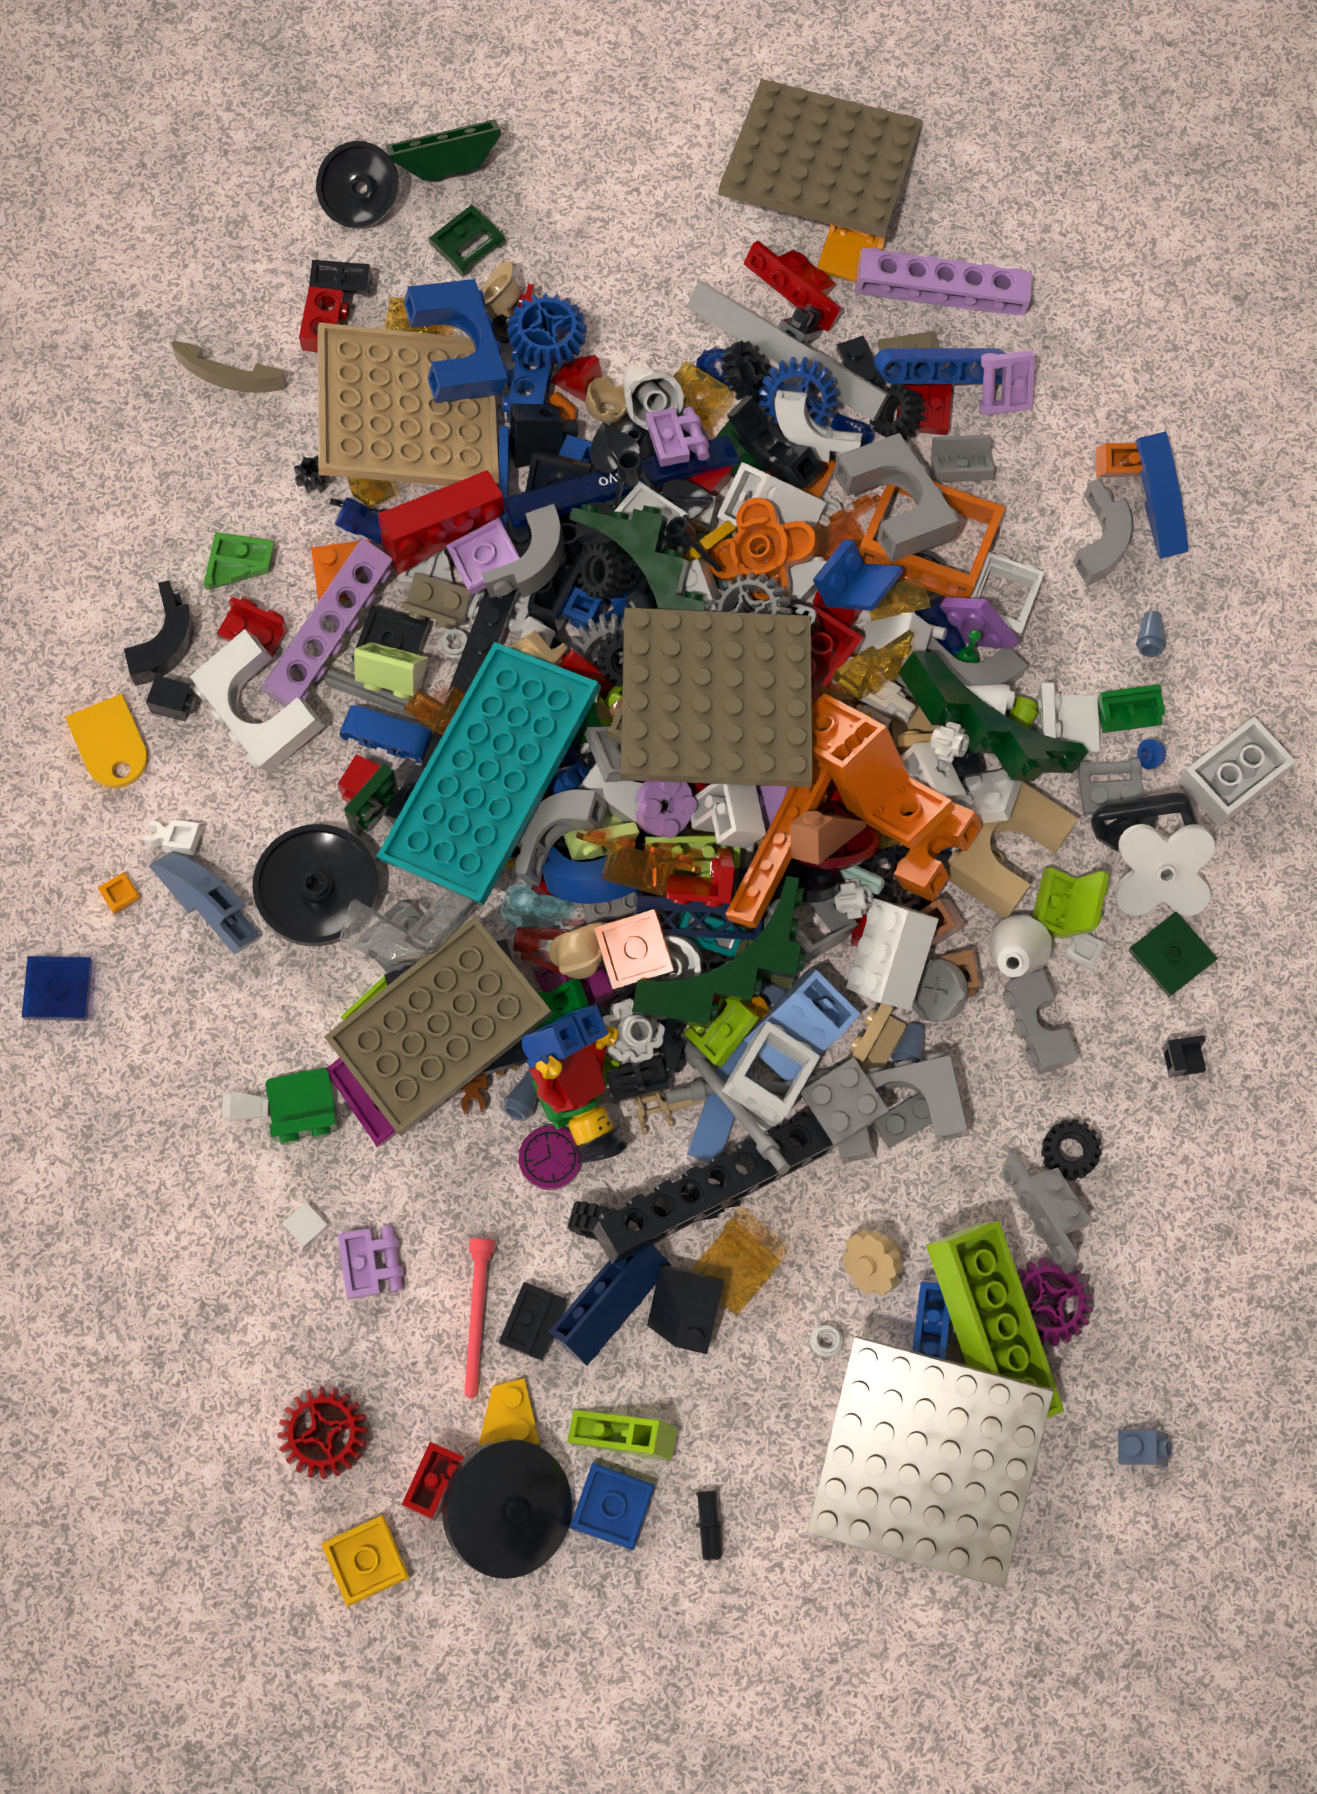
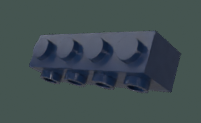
(607, 1303)

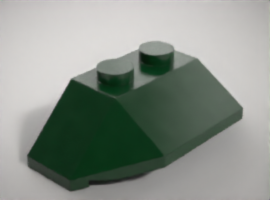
(447, 151)

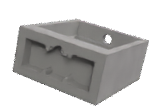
(834, 920)

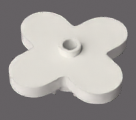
(1150, 855)

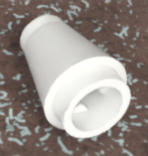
(243, 1106)

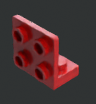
(708, 890)

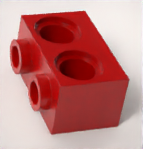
(314, 313)

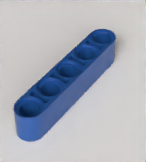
(932, 363)

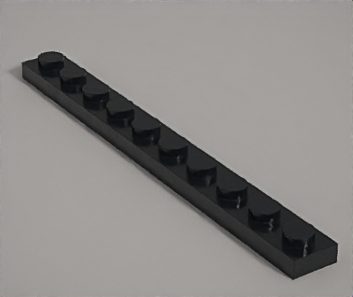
(486, 629)

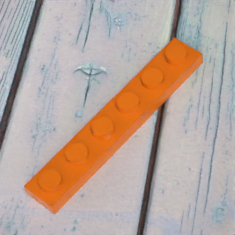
(775, 851)

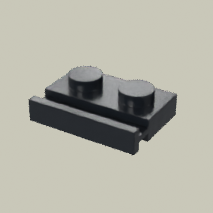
(530, 1321)

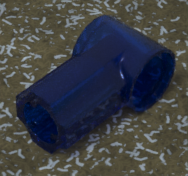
(359, 520)
(936, 616)

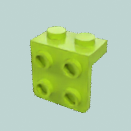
(1070, 904)

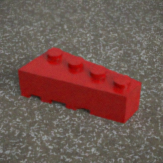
(438, 518)

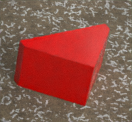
(577, 375)

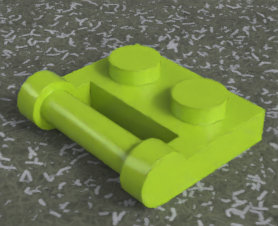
(725, 1032)

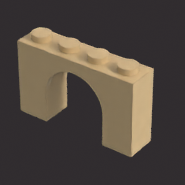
(980, 872)

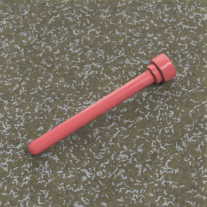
(481, 1253)

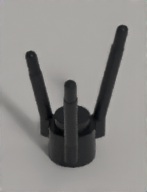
(682, 532)

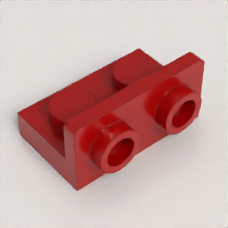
(266, 626)

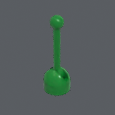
(969, 654)

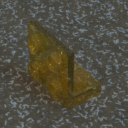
(874, 667)
(739, 1261)

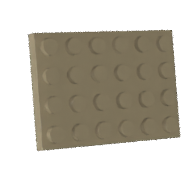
(438, 1026)

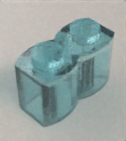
(527, 909)

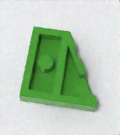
(237, 559)

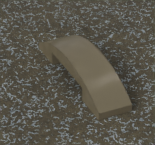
(260, 380)

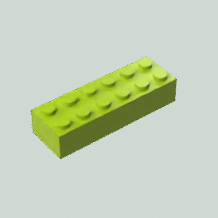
(990, 1306)

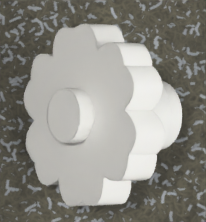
(635, 1033)

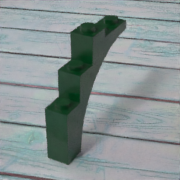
(643, 541)
(1019, 749)
(771, 953)

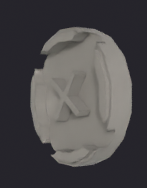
(940, 991)

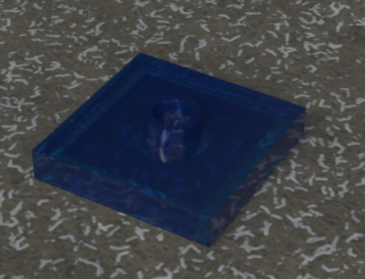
(57, 988)

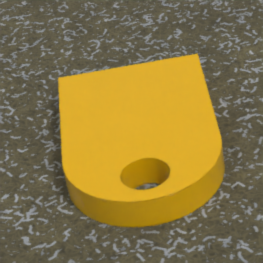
(109, 739)

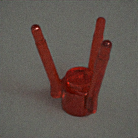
(530, 940)

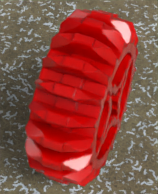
(338, 1427)

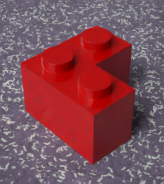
(430, 1481)

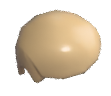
(601, 393)

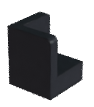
(1184, 1056)

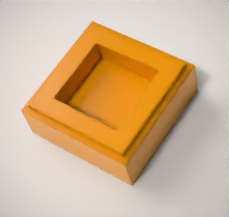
(119, 893)

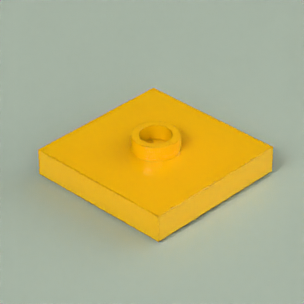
(365, 1561)

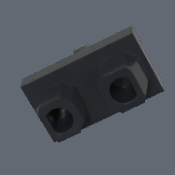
(803, 323)
(637, 1080)

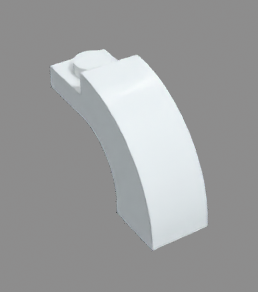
(802, 429)

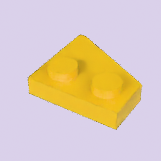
(509, 1414)

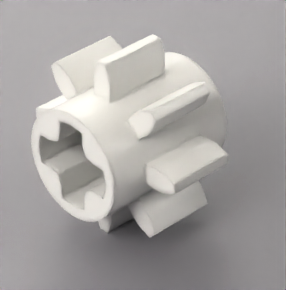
(949, 741)
(854, 899)

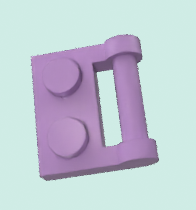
(1016, 382)

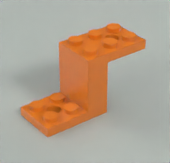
(872, 774)

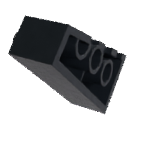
(552, 598)

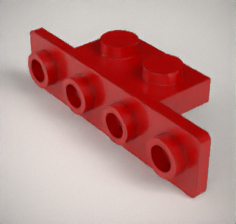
(795, 280)

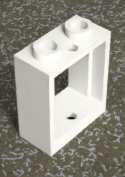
(1020, 573)
(756, 1097)

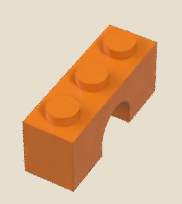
(920, 870)

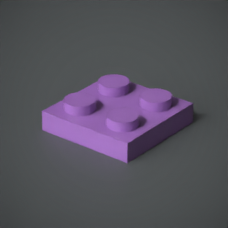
(979, 615)

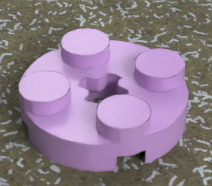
(679, 809)

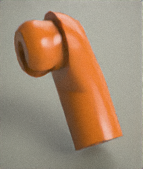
(564, 407)

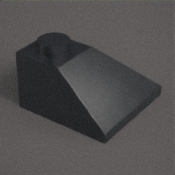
(685, 1307)

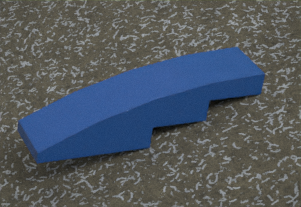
(1162, 494)

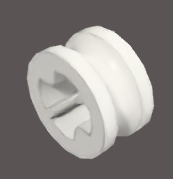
(455, 633)

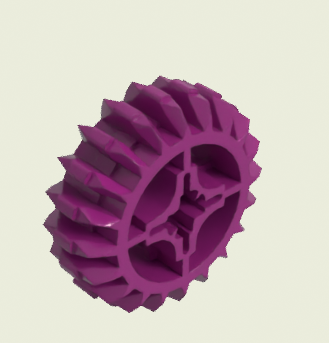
(1055, 1316)

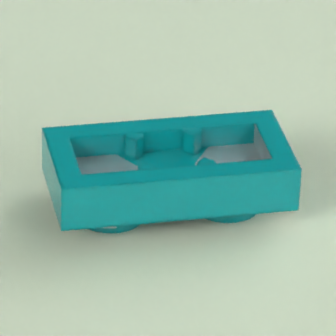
(720, 945)

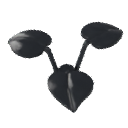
(619, 451)

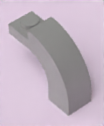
(1104, 555)
(539, 561)
(1001, 668)
(552, 819)

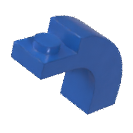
(580, 880)

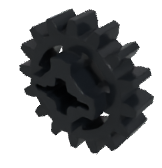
(745, 369)

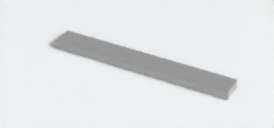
(781, 345)

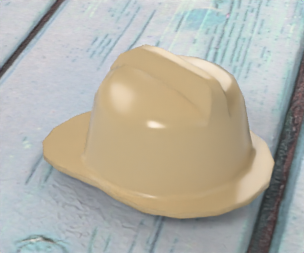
(501, 291)
(577, 952)

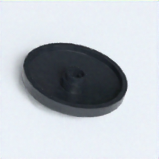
(310, 880)
(507, 1508)

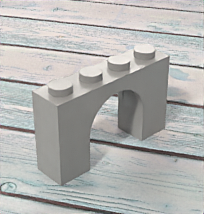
(894, 463)
(935, 1082)

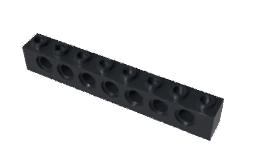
(622, 1242)

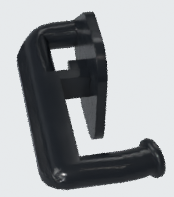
(1138, 811)

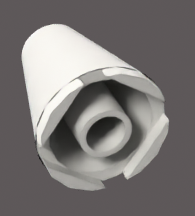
(650, 391)
(1020, 945)

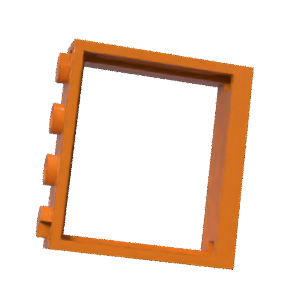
(936, 576)

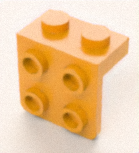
(843, 251)

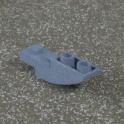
(213, 899)

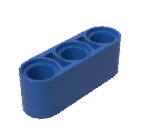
(385, 732)

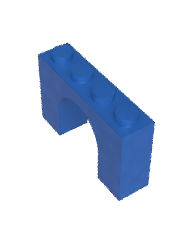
(462, 307)

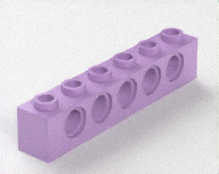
(931, 290)
(363, 558)

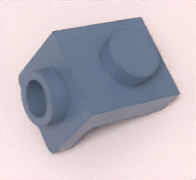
(1144, 1447)

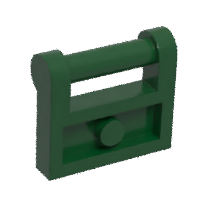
(463, 232)

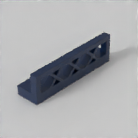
(651, 901)

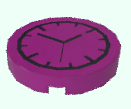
(549, 1158)

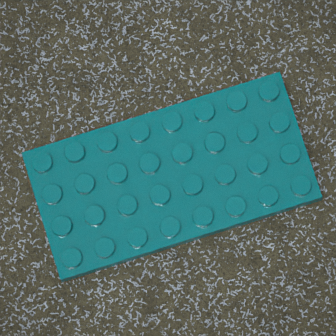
(489, 772)

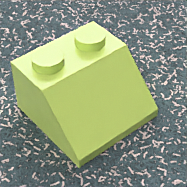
(389, 669)

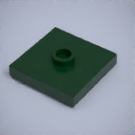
(1172, 954)

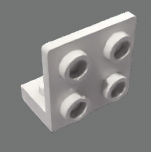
(1068, 717)

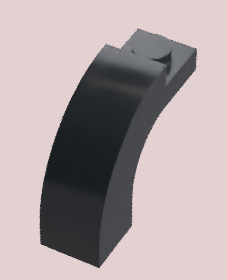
(771, 450)
(169, 646)

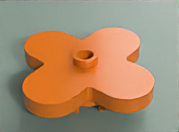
(761, 531)

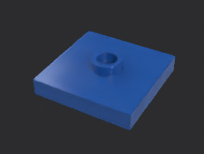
(612, 1506)

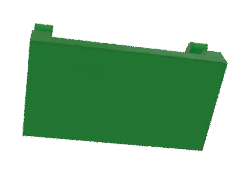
(1130, 708)

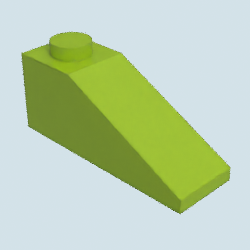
(623, 1434)

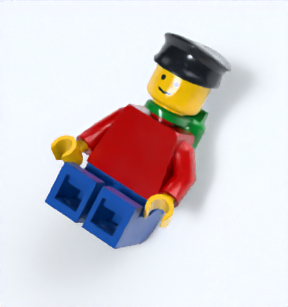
(568, 1074)

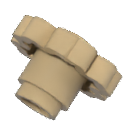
(873, 1262)

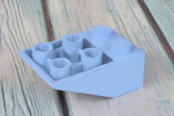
(809, 1013)

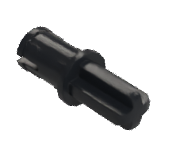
(709, 1525)

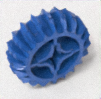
(535, 342)
(809, 374)

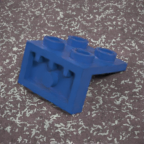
(851, 583)

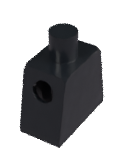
(537, 428)

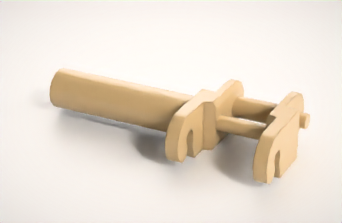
(663, 1107)

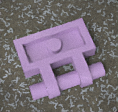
(668, 437)
(360, 1266)

